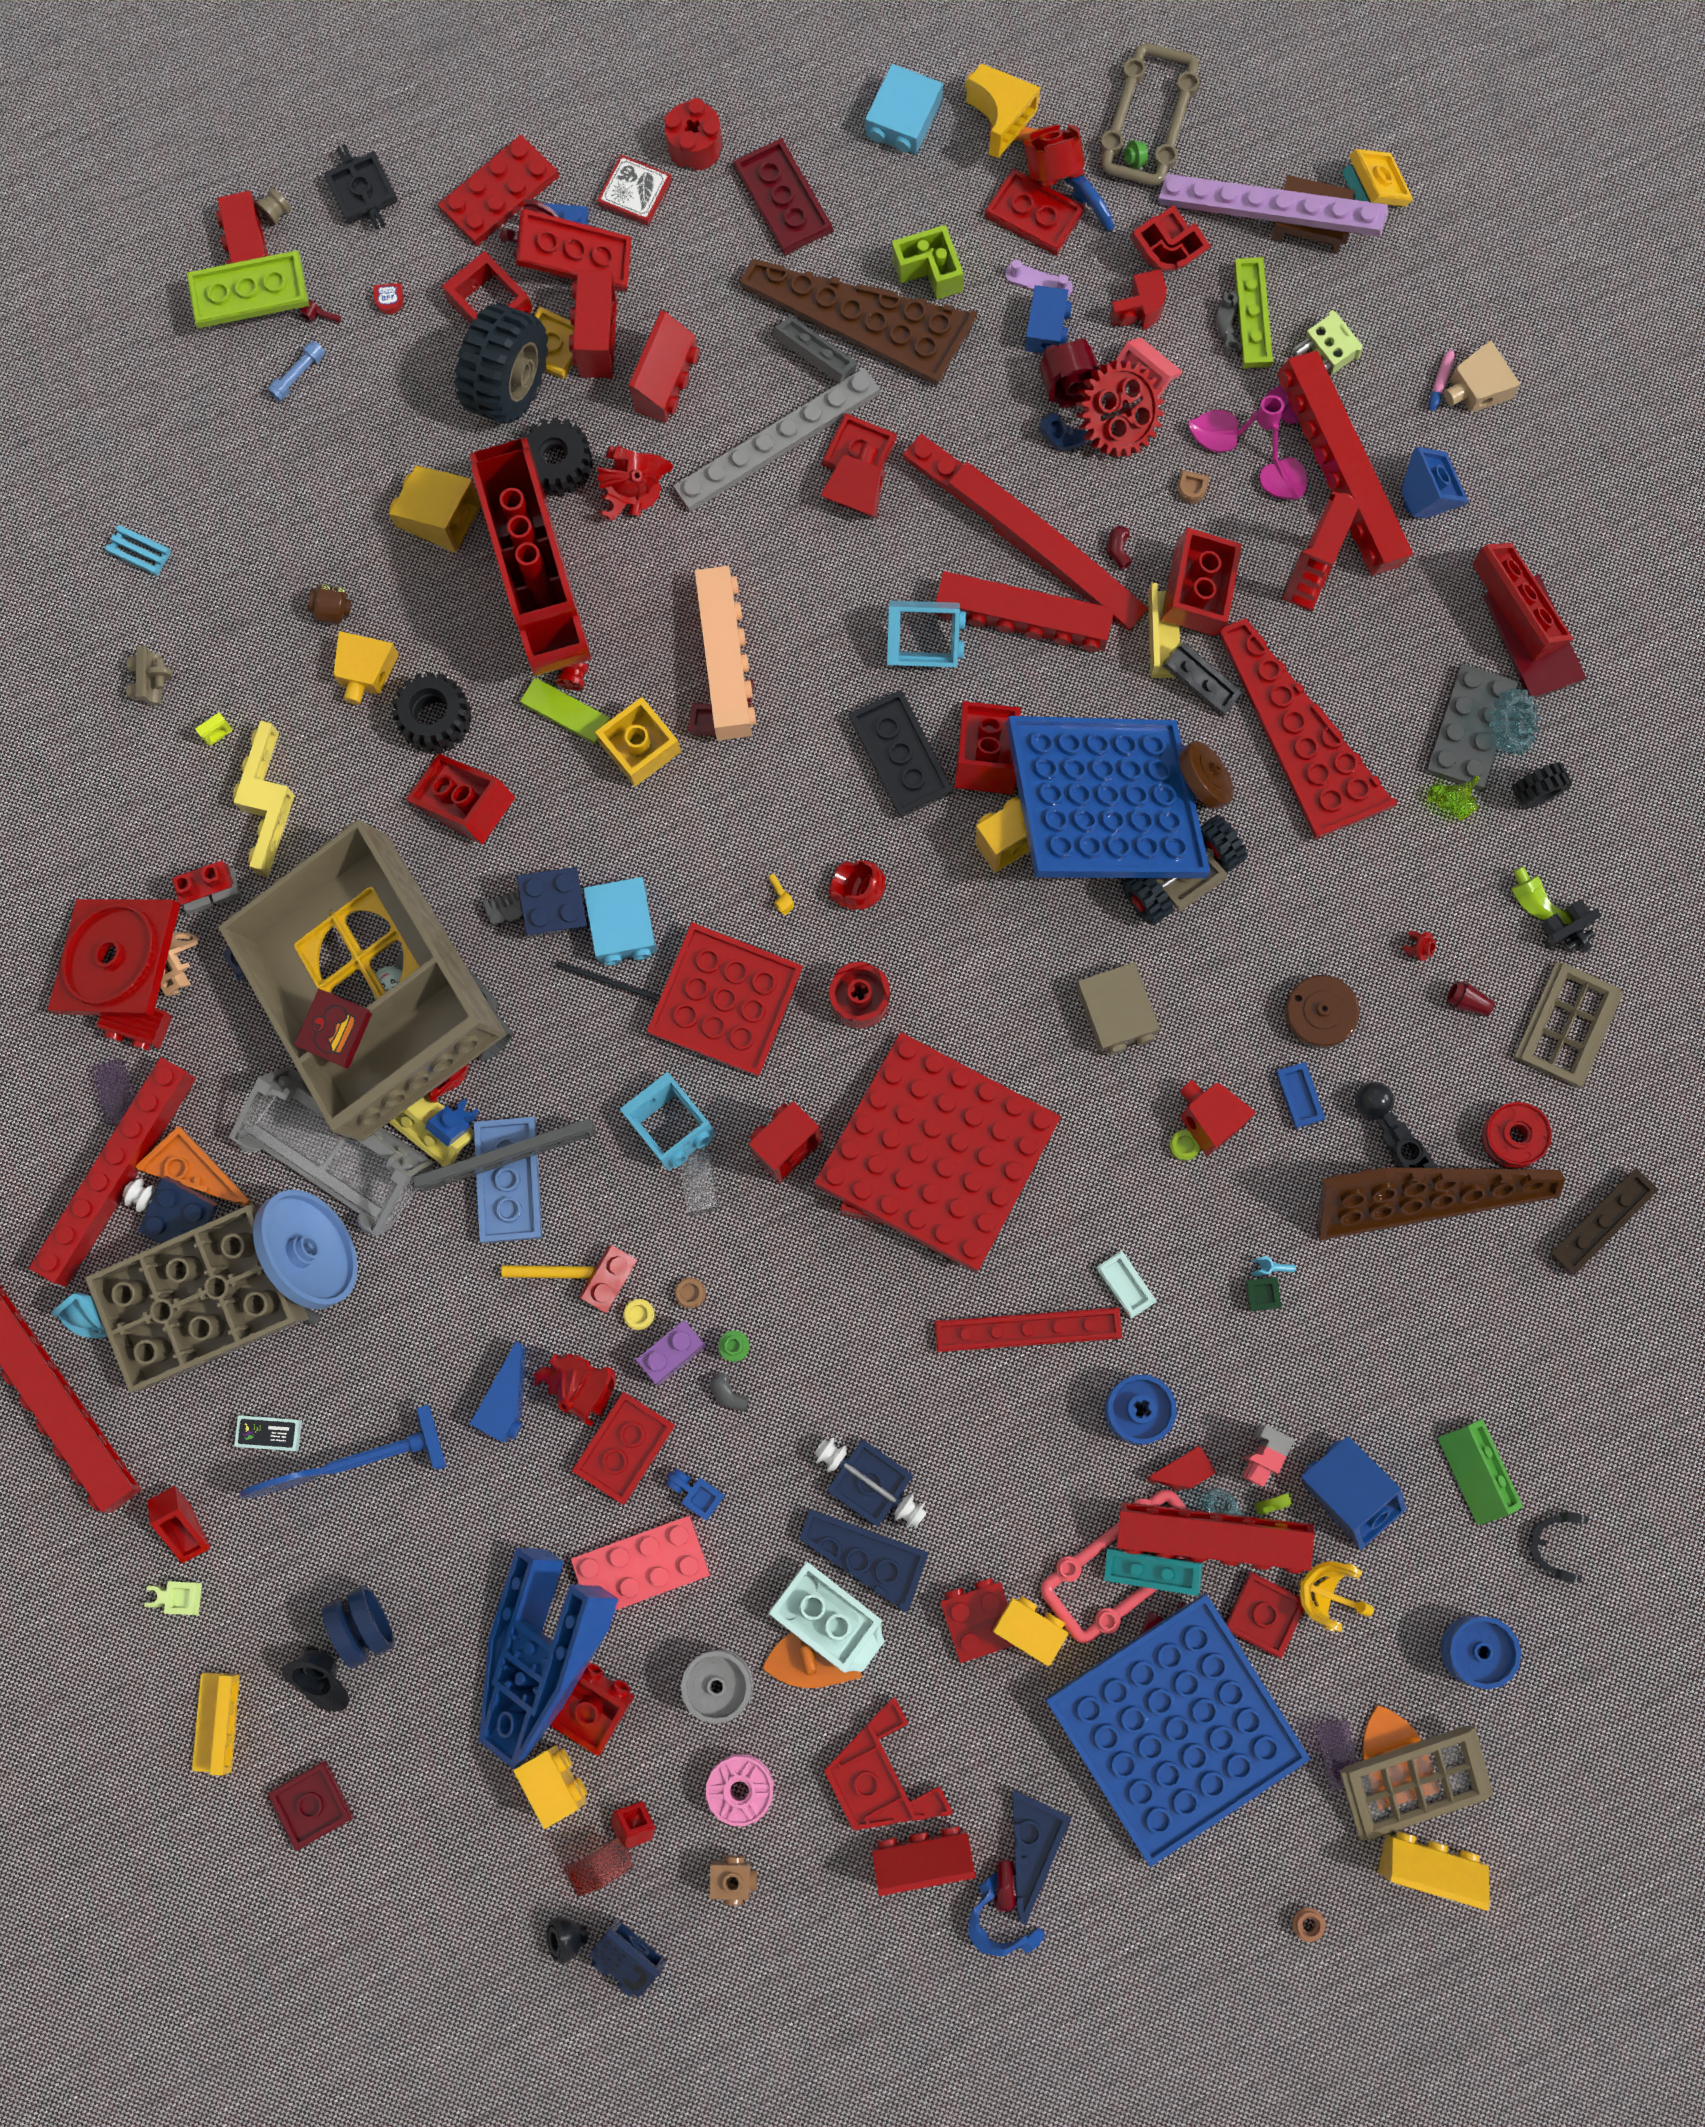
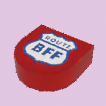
(388, 297)

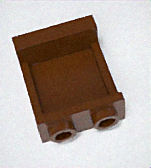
(1319, 234)

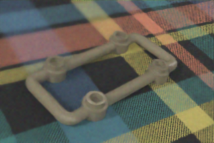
(1133, 74)

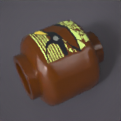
(329, 604)

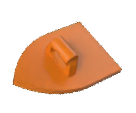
(802, 1666)
(1386, 1732)

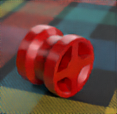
(572, 677)

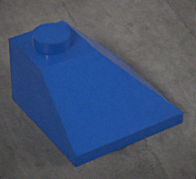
(1431, 484)

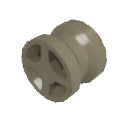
(273, 206)

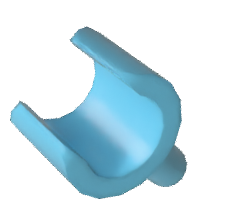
(1267, 1266)

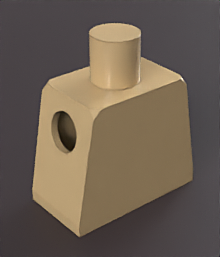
(1482, 380)

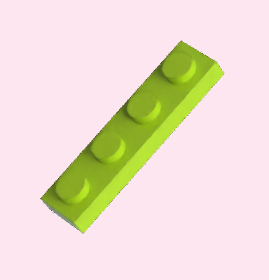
(1253, 312)

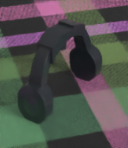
(1571, 1517)

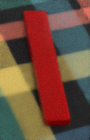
(1028, 1330)

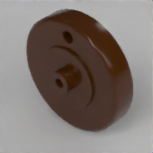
(1206, 775)
(1322, 1011)

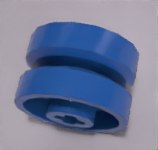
(1158, 1407)
(1498, 1660)

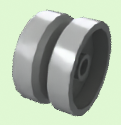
(720, 1705)

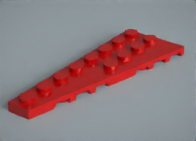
(1317, 762)

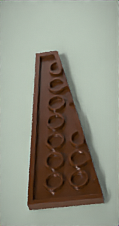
(895, 328)

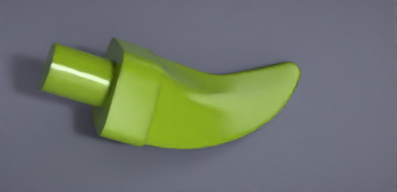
(1534, 898)

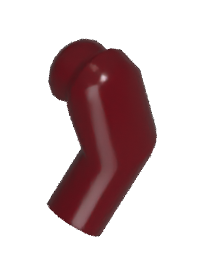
(1006, 1895)

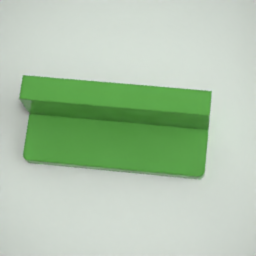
(1480, 1472)

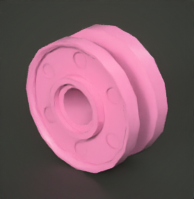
(737, 1810)

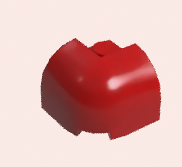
(1169, 242)

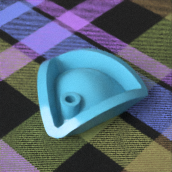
(81, 1316)

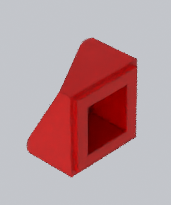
(633, 1825)

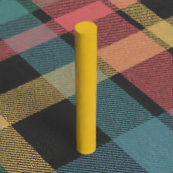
(517, 1271)

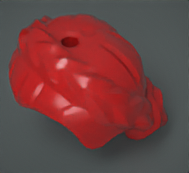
(857, 885)

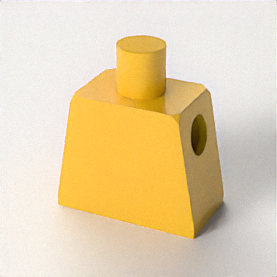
(362, 665)

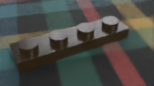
(1603, 1222)

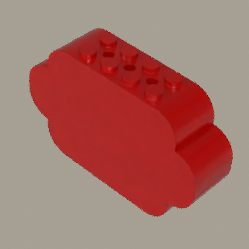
(529, 556)

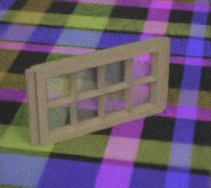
(1416, 1782)

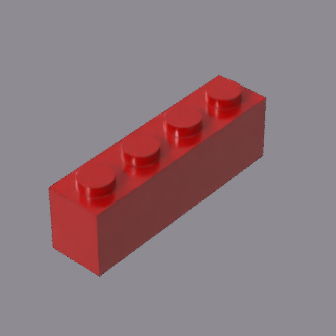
(242, 227)

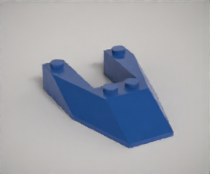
(526, 1670)

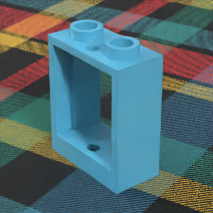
(895, 657)
(649, 1102)

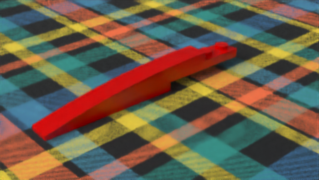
(1025, 530)

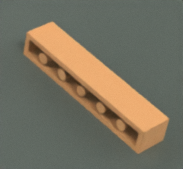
(723, 653)

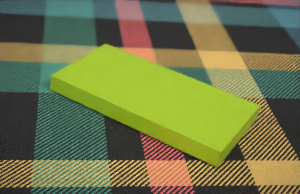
(247, 289)

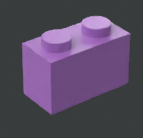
(671, 1353)

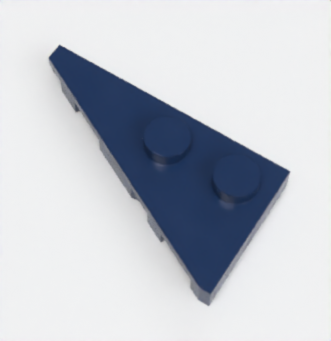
(1036, 1842)

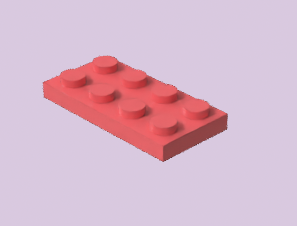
(645, 1563)

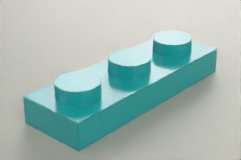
(1153, 1572)

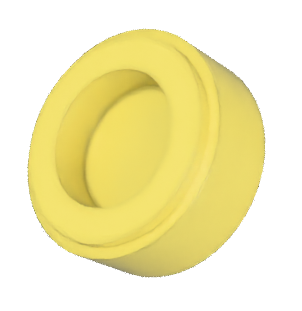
(639, 1314)

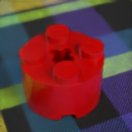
(693, 134)
(1054, 154)
(871, 983)

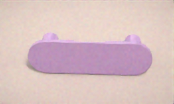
(1029, 277)

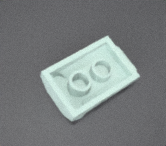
(828, 1620)

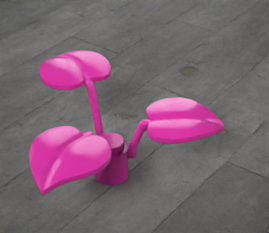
(1218, 432)

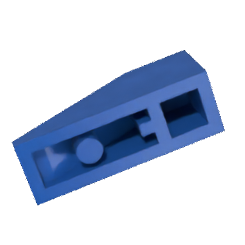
(503, 1403)

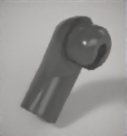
(723, 1394)

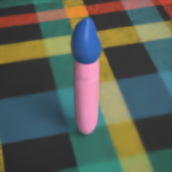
(1441, 380)

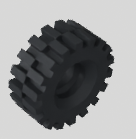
(577, 460)

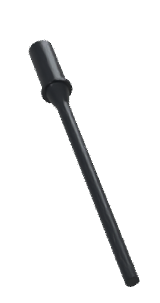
(608, 981)

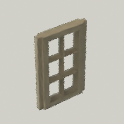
(1594, 1036)

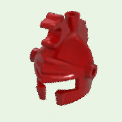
(631, 481)
(577, 1385)

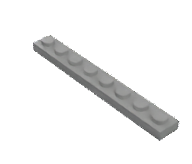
(776, 440)

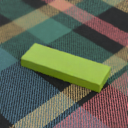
(563, 710)

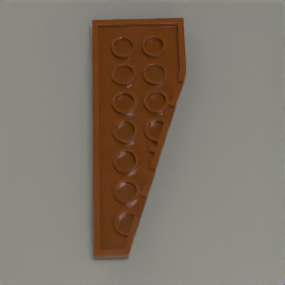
(1415, 1195)

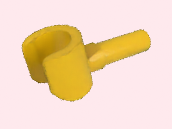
(784, 902)

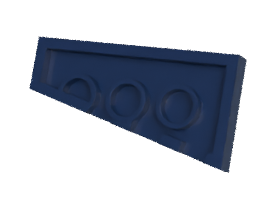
(873, 1559)

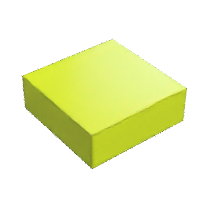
(214, 729)

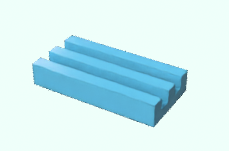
(119, 540)

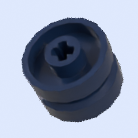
(358, 1626)

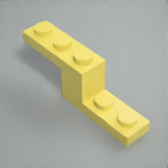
(263, 798)

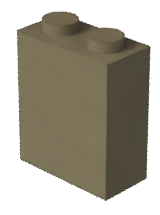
(1118, 1009)

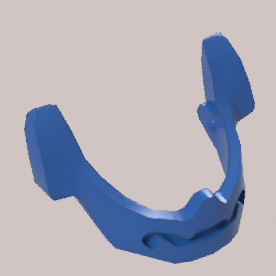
(980, 1937)

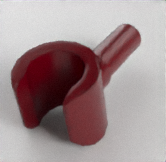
(310, 312)

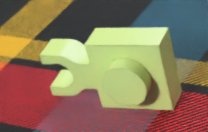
(179, 1598)

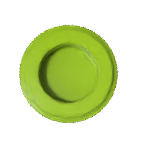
(1183, 1146)

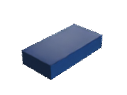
(1300, 1095)

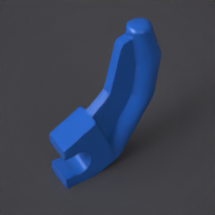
(1086, 193)

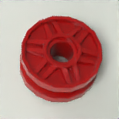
(1532, 1125)

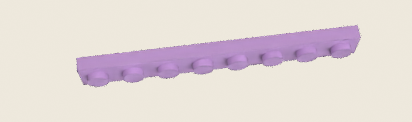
(1274, 205)

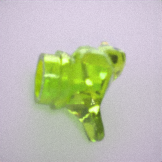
(1455, 798)

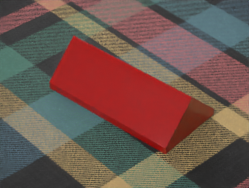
(1521, 599)

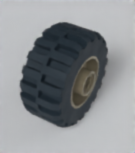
(501, 363)

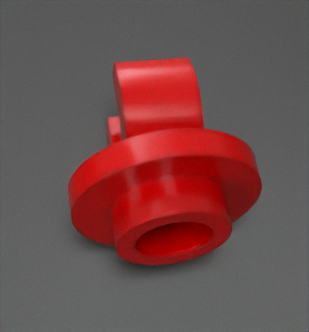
(1424, 947)

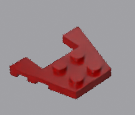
(868, 1783)

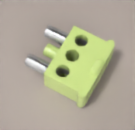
(1332, 341)

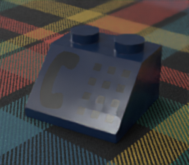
(627, 1959)

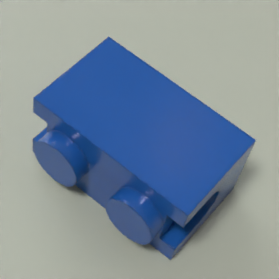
(1047, 318)

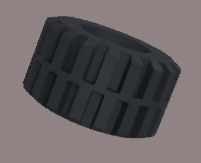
(418, 695)

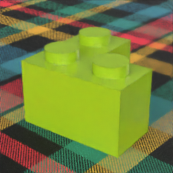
(929, 255)

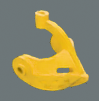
(1324, 1592)

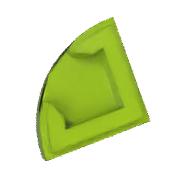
(1274, 1503)

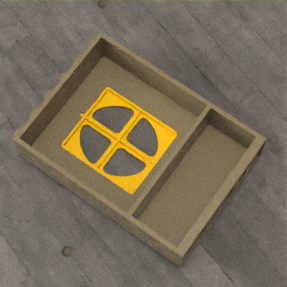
(417, 1029)

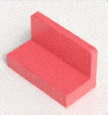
(1160, 367)

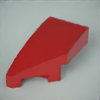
(1185, 1471)

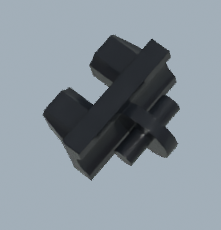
(1581, 918)

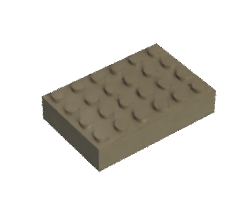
(189, 1301)

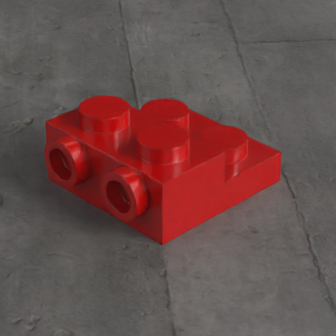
(973, 1617)
(594, 1710)

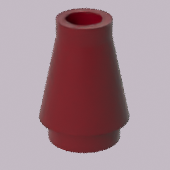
(1468, 998)

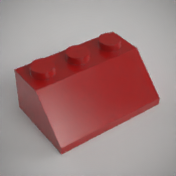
(663, 368)
(923, 1860)

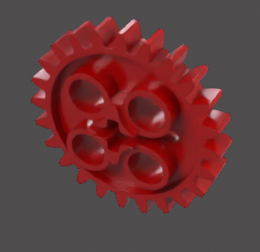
(1112, 383)

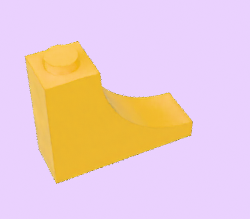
(1004, 101)

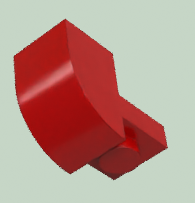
(1146, 304)

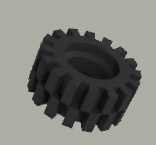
(1541, 785)

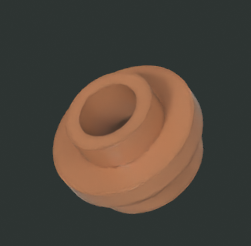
(1318, 1928)

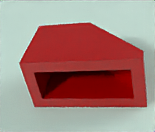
(177, 1524)

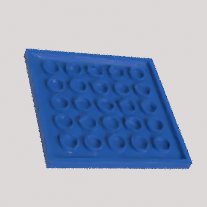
(1105, 798)
(1177, 1729)

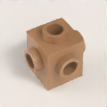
(723, 1888)

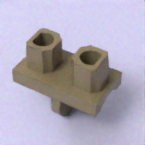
(149, 676)

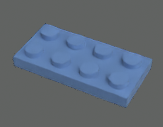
(511, 1193)

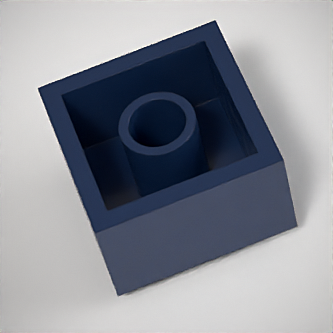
(551, 902)

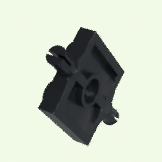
(360, 187)

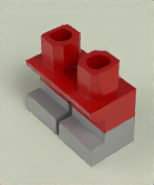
(197, 887)

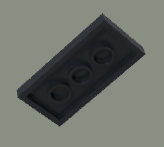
(900, 753)

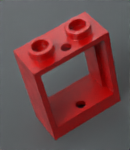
(473, 277)

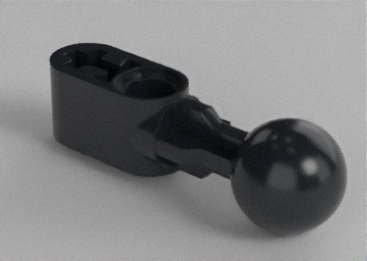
(1376, 1103)

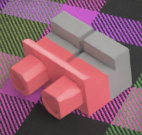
(1268, 1456)

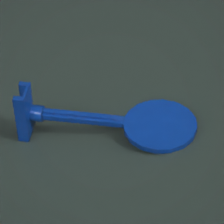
(425, 1440)

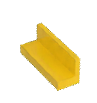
(216, 1723)

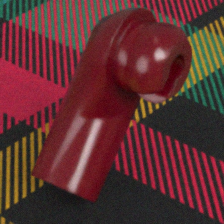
(1115, 546)

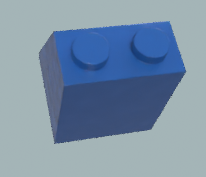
(1354, 1491)

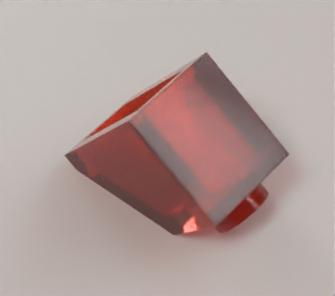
(599, 1867)

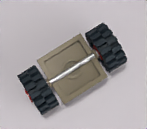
(1155, 896)

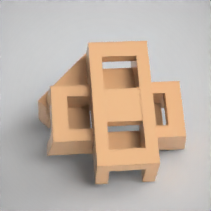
(176, 977)

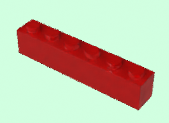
(1027, 611)
(1216, 1537)

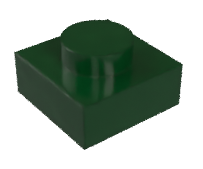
(1263, 1294)

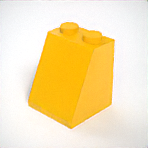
(436, 507)

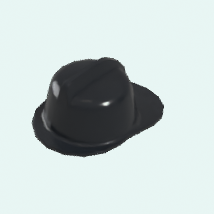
(315, 1677)

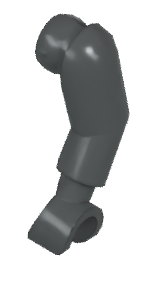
(1223, 319)

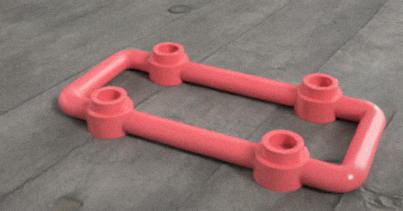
(1069, 1569)

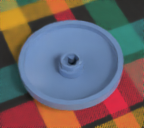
(305, 1249)

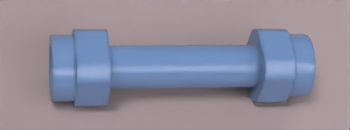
(312, 353)

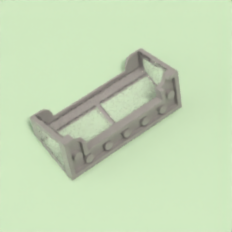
(364, 1175)

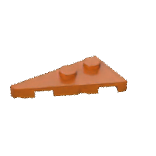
(190, 1165)

